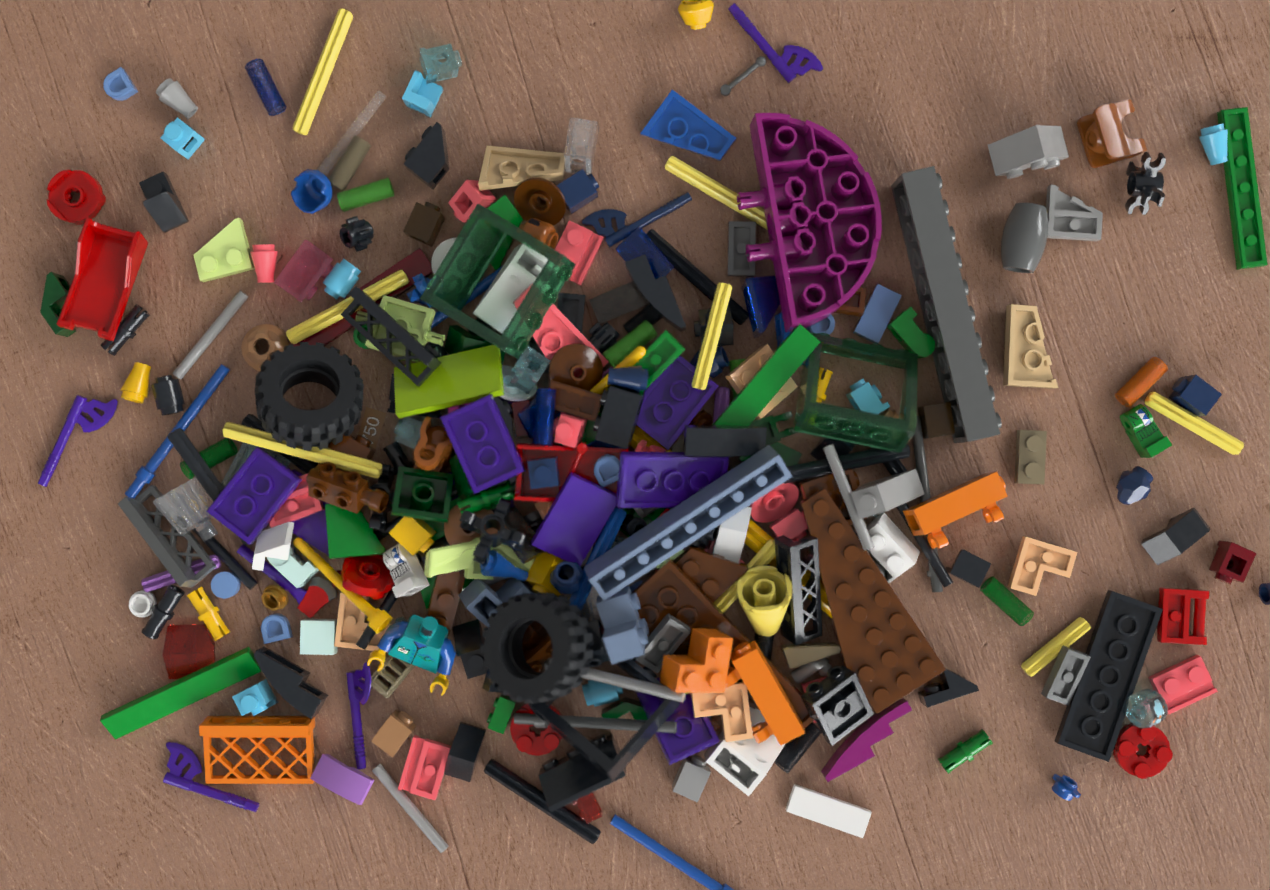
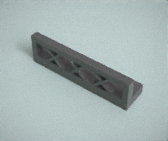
(163, 546)

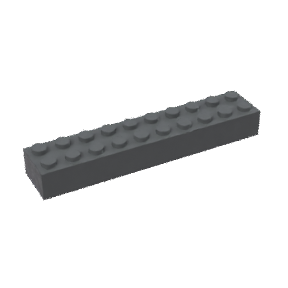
(945, 304)

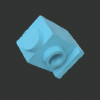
(177, 136)
(866, 397)
(255, 698)

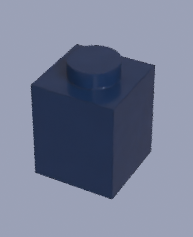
(579, 190)
(1194, 395)
(543, 472)

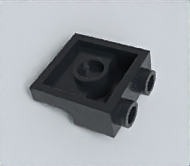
(837, 703)

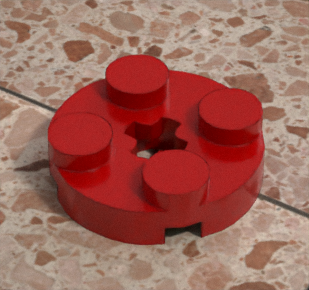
(60, 195)
(357, 581)
(530, 742)
(1146, 765)

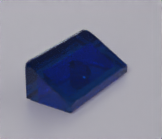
(639, 244)

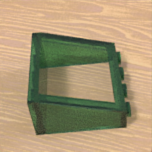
(467, 264)
(852, 424)

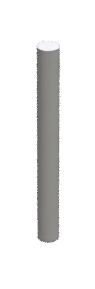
(210, 335)
(845, 490)
(633, 684)
(410, 808)

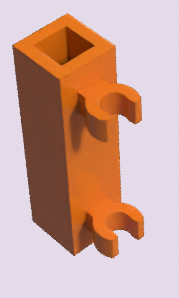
(957, 503)
(767, 693)

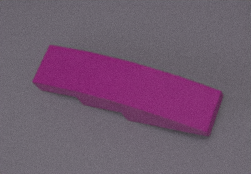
(857, 747)

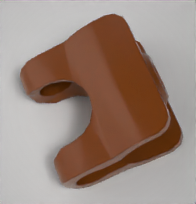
(1104, 136)
(433, 448)

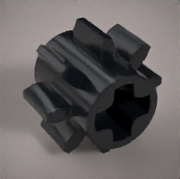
(356, 233)
(603, 336)

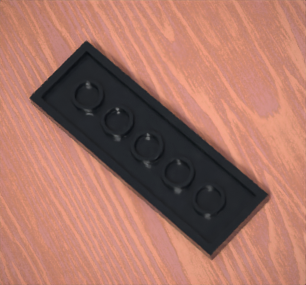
(1117, 657)

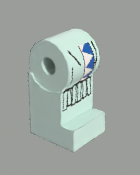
(294, 568)

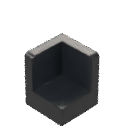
(969, 568)

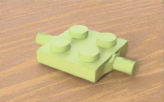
(412, 317)

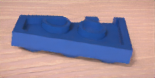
(688, 128)

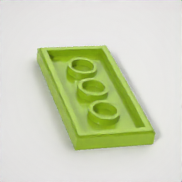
(455, 382)

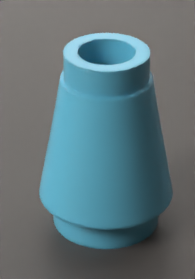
(1215, 143)

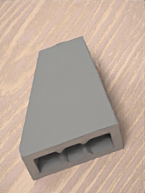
(887, 493)

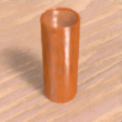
(1133, 383)

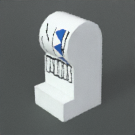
(405, 571)

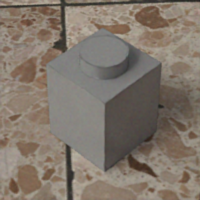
(691, 777)

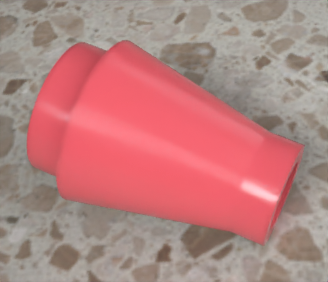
(264, 262)

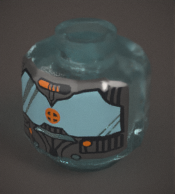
(1146, 708)

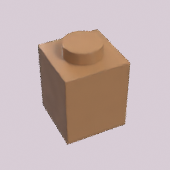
(394, 732)

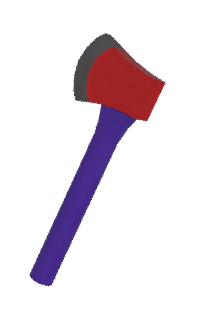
(310, 600)

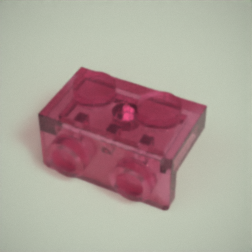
(304, 271)

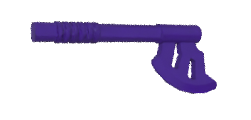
(780, 63)
(74, 416)
(356, 696)
(174, 778)

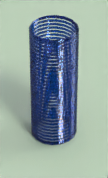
(273, 103)
(541, 428)

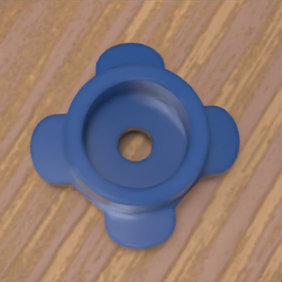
(1065, 787)

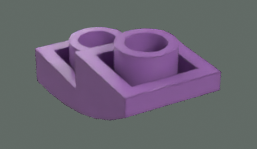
(341, 779)

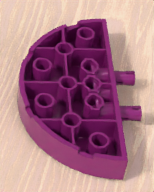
(817, 216)

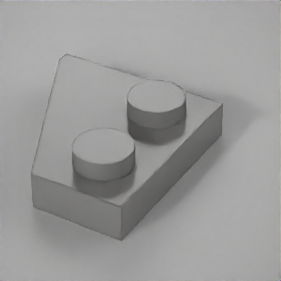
(1071, 217)

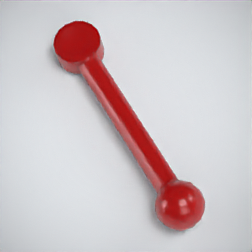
(581, 448)

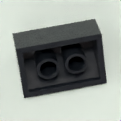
(575, 775)

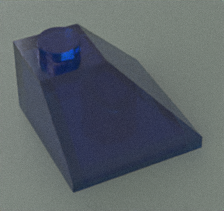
(761, 301)

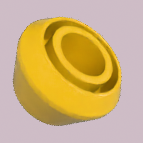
(696, 12)

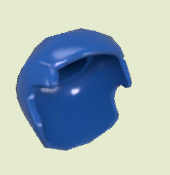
(312, 191)

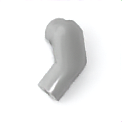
(809, 669)

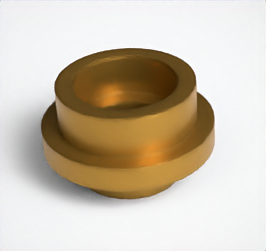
(274, 597)

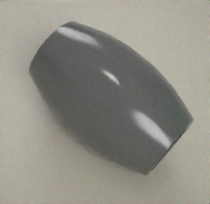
(1024, 238)

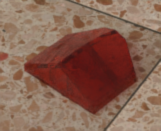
(187, 649)

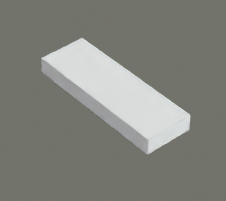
(828, 810)

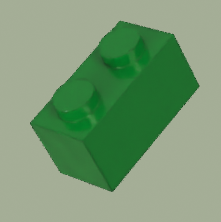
(502, 713)

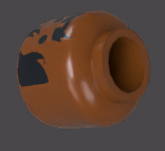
(542, 231)

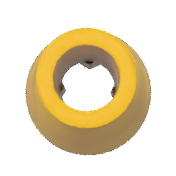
(137, 383)

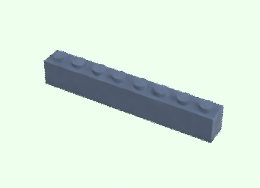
(687, 522)

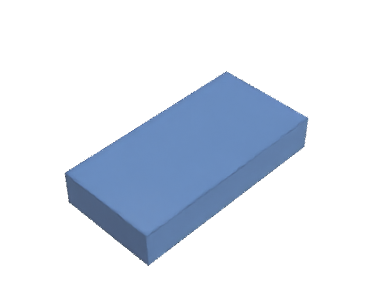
(877, 313)

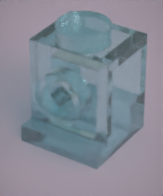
(438, 71)
(528, 369)
(408, 431)

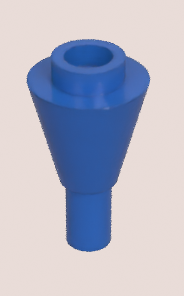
(499, 566)

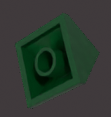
(422, 494)

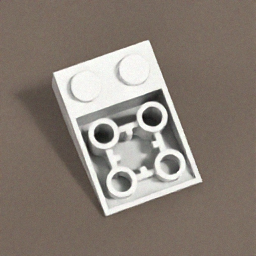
(512, 280)
(892, 549)
(744, 760)

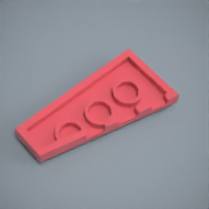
(557, 332)

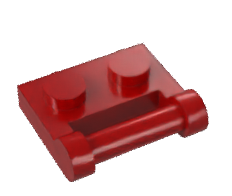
(1175, 616)

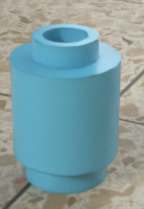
(341, 279)
(600, 693)

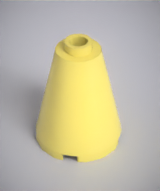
(764, 598)

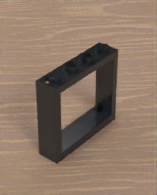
(610, 767)

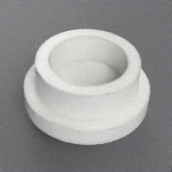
(142, 603)

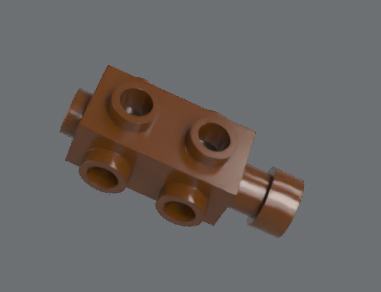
(344, 489)

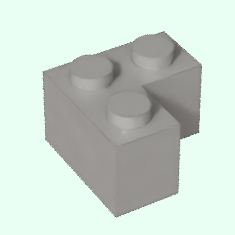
(1034, 148)

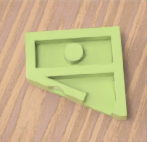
(225, 253)

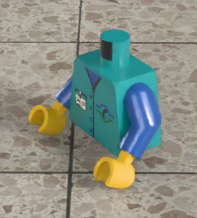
(421, 644)

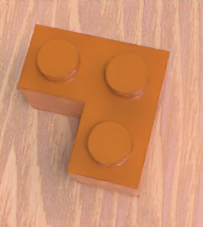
(704, 666)

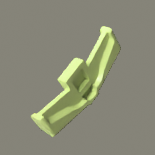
(461, 557)

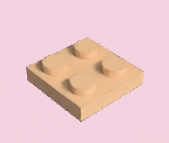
(748, 368)

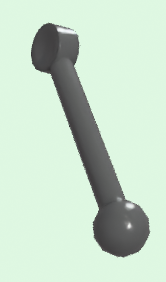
(726, 89)

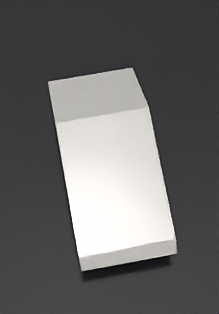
(732, 535)
(273, 543)

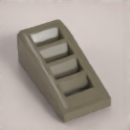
(808, 652)
(381, 686)

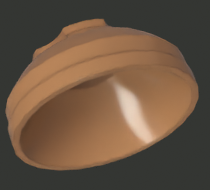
(274, 335)

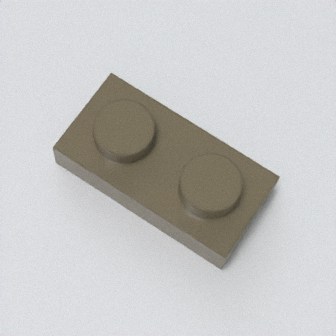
(1030, 457)

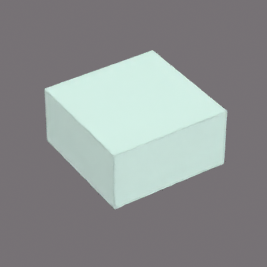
(318, 636)

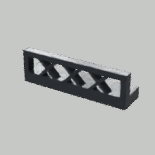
(392, 327)
(789, 563)

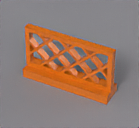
(254, 728)

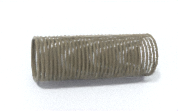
(351, 162)

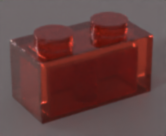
(589, 808)

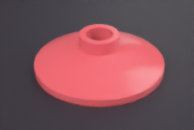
(775, 503)

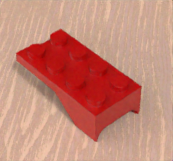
(102, 279)
(565, 457)

